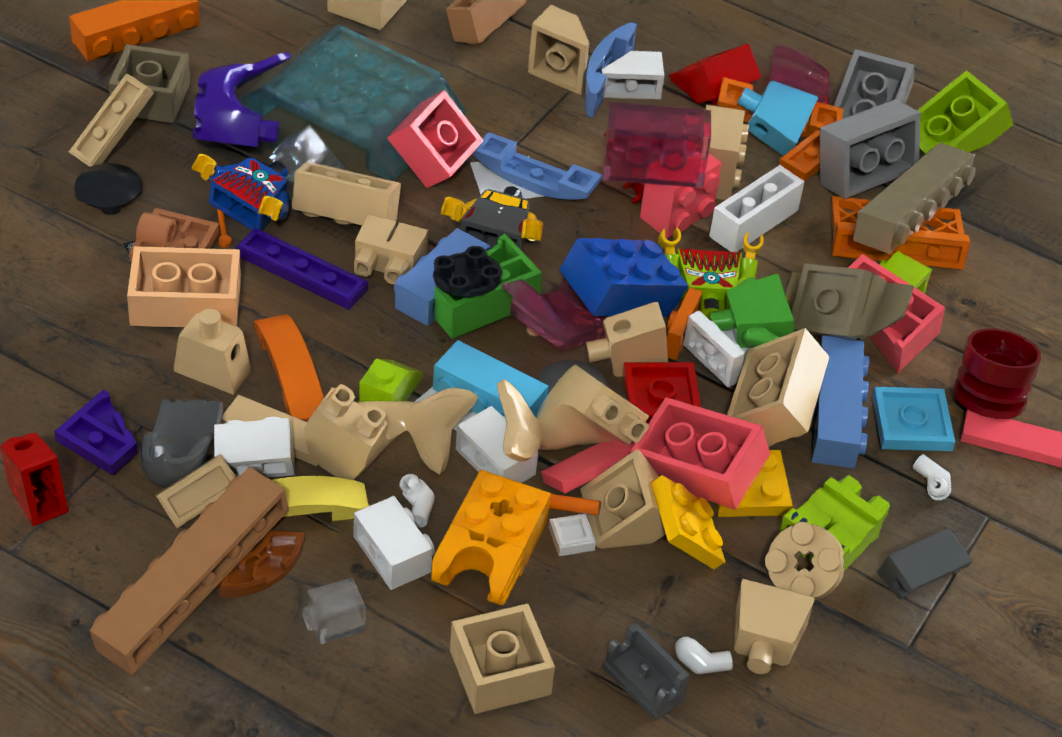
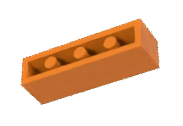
(130, 22)

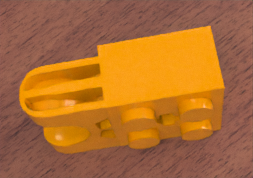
(493, 533)

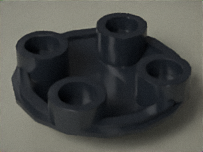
(108, 187)
(467, 273)

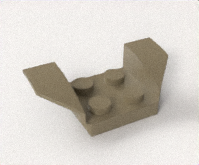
(845, 301)

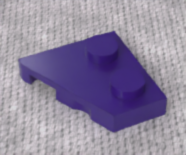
(98, 434)

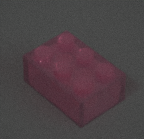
(657, 144)

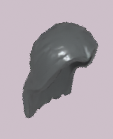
(179, 439)

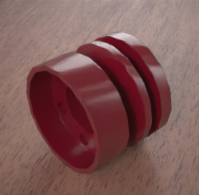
(996, 373)

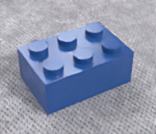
(622, 276)

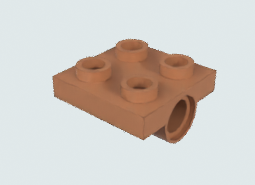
(174, 231)

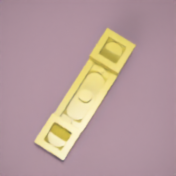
(322, 495)

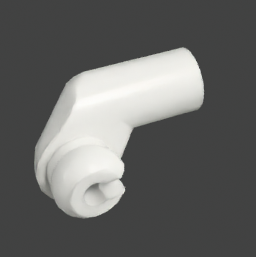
(419, 496)
(699, 659)

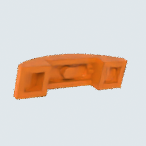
(820, 116)
(291, 364)

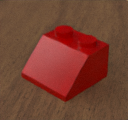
(704, 78)

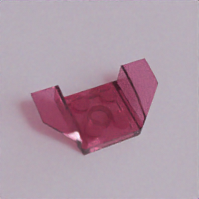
(801, 72)
(555, 315)

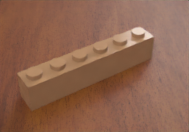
(188, 570)

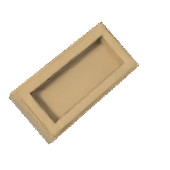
(196, 490)

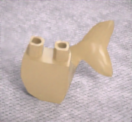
(572, 415)
(352, 434)

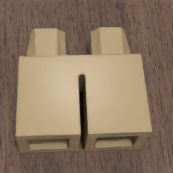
(388, 248)

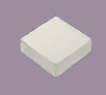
(572, 534)

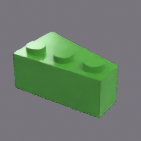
(464, 314)

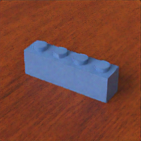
(839, 404)

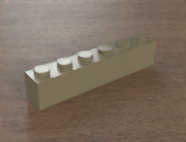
(914, 198)

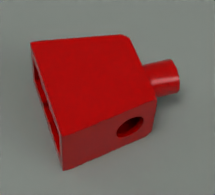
(29, 462)

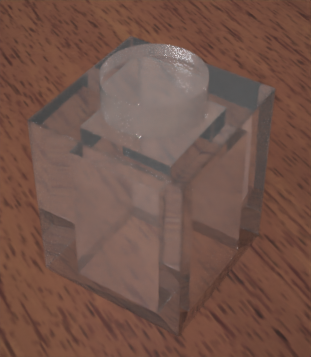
(335, 611)

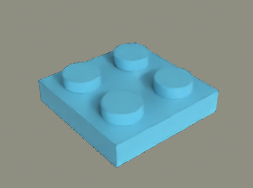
(913, 419)

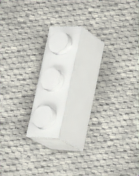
(756, 208)

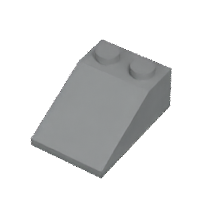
(872, 82)

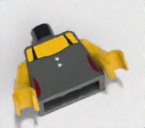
(494, 215)

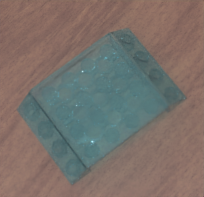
(351, 91)

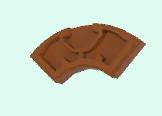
(264, 565)

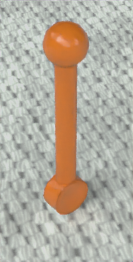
(224, 240)

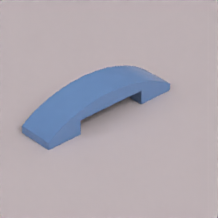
(609, 50)
(543, 179)

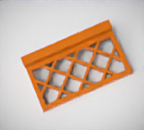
(942, 247)

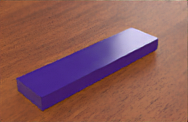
(302, 268)

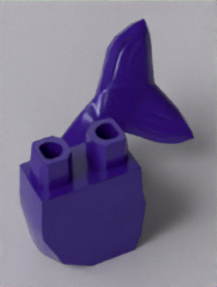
(220, 113)

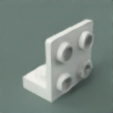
(715, 348)

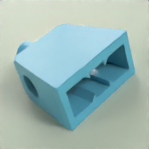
(778, 114)

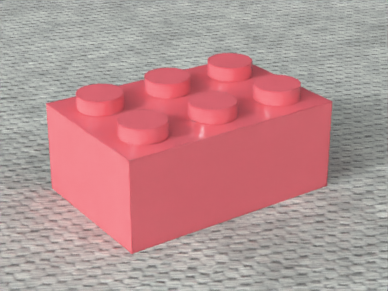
(704, 451)

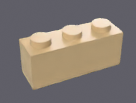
(343, 194)

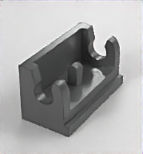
(924, 563)
(646, 672)

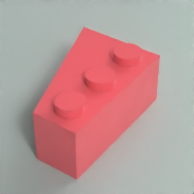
(911, 334)

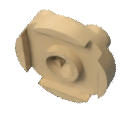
(827, 560)

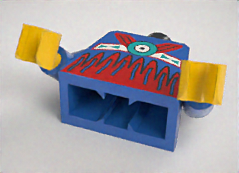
(247, 190)

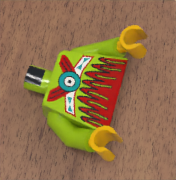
(711, 270)

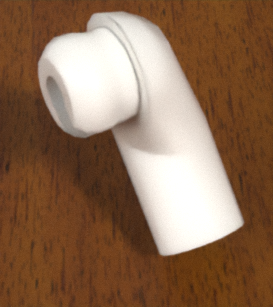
(937, 478)

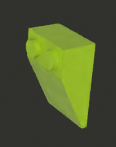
(963, 116)

